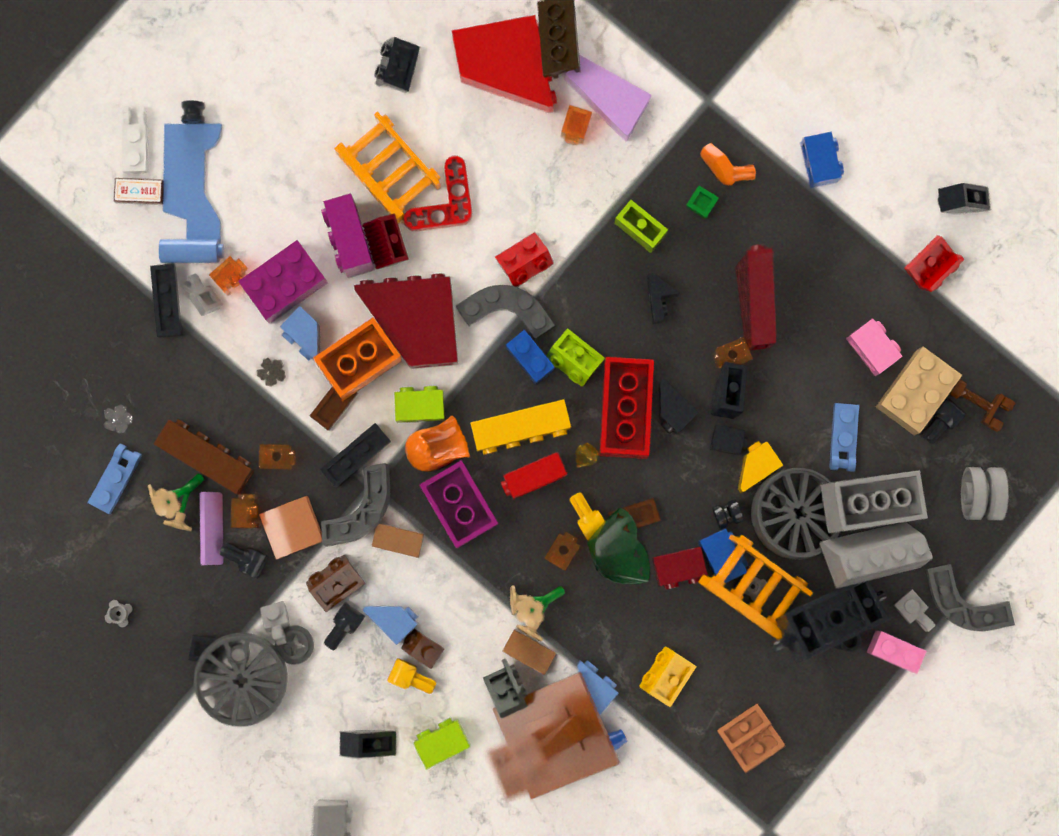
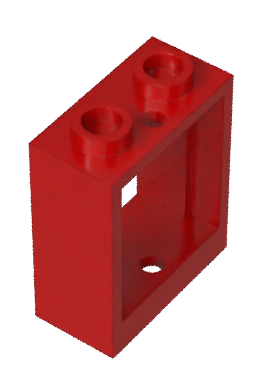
(534, 476)

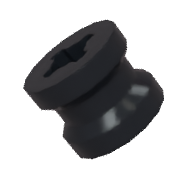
(192, 112)

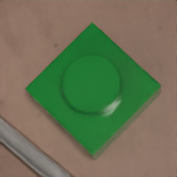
(702, 202)

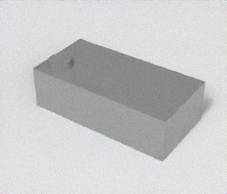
(874, 501)

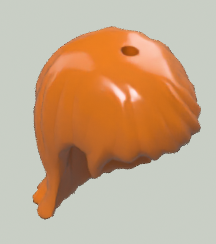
(436, 446)

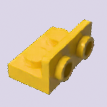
(667, 676)

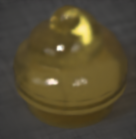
(586, 455)

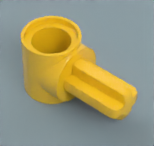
(589, 520)
(405, 675)

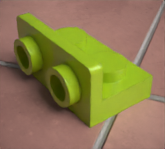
(574, 357)

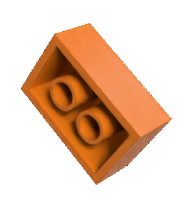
(357, 359)

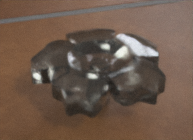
(271, 372)

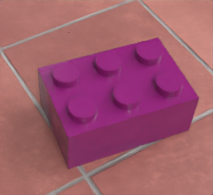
(347, 236)
(283, 282)
(458, 504)

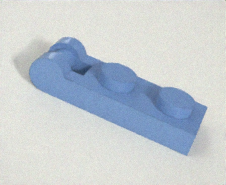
(844, 436)
(114, 479)

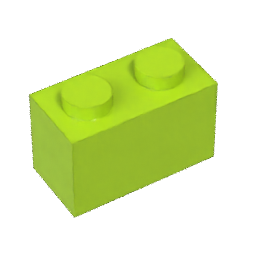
(640, 226)
(419, 405)
(441, 743)

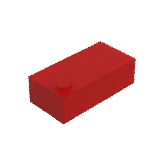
(626, 408)

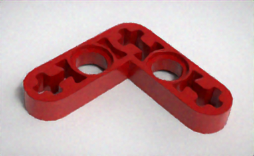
(448, 209)

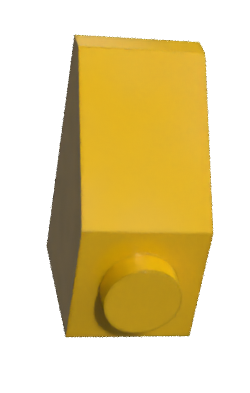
(757, 465)

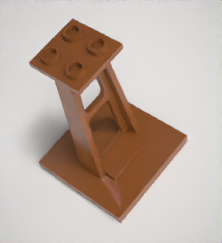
(551, 741)

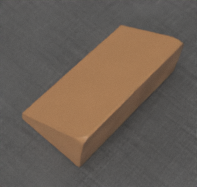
(397, 540)
(529, 652)

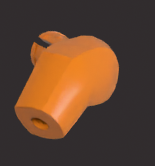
(722, 167)

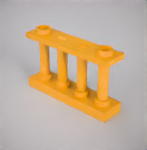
(365, 171)
(735, 596)

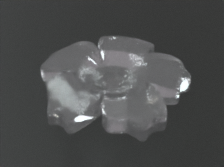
(117, 419)

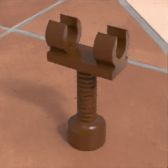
(999, 401)

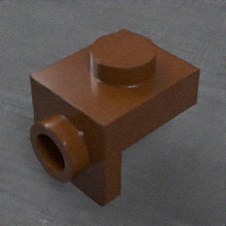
(422, 648)

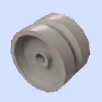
(984, 493)

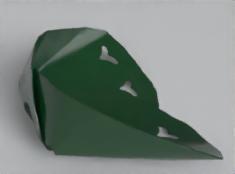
(614, 550)

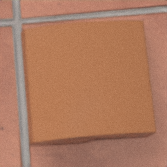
(291, 527)
(751, 738)

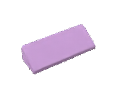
(211, 528)

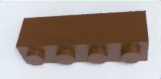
(204, 457)

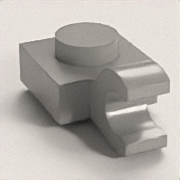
(202, 297)
(912, 609)
(274, 620)

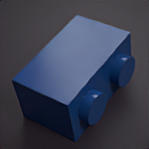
(821, 159)
(530, 357)
(718, 549)

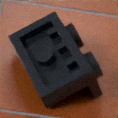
(396, 64)

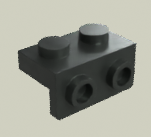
(505, 691)

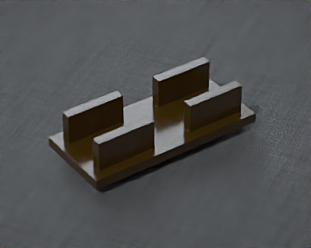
(558, 37)

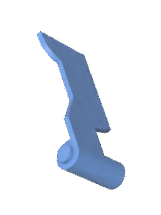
(186, 196)

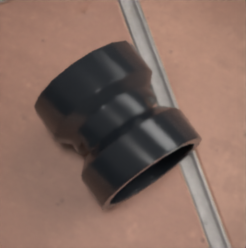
(722, 515)

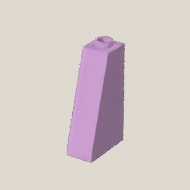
(610, 96)

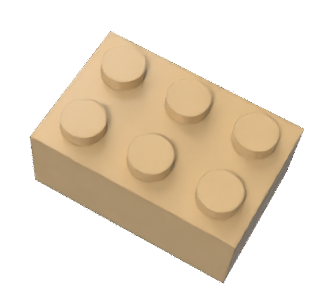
(918, 391)

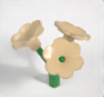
(166, 502)
(532, 610)

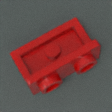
(525, 259)
(933, 264)

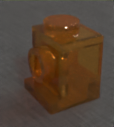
(229, 274)
(739, 346)
(266, 460)
(244, 512)
(558, 559)

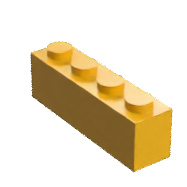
(520, 426)

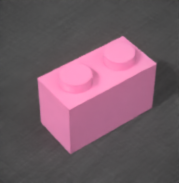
(874, 346)
(896, 651)

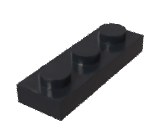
(166, 300)
(355, 455)

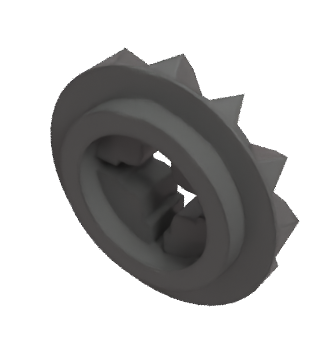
(302, 653)

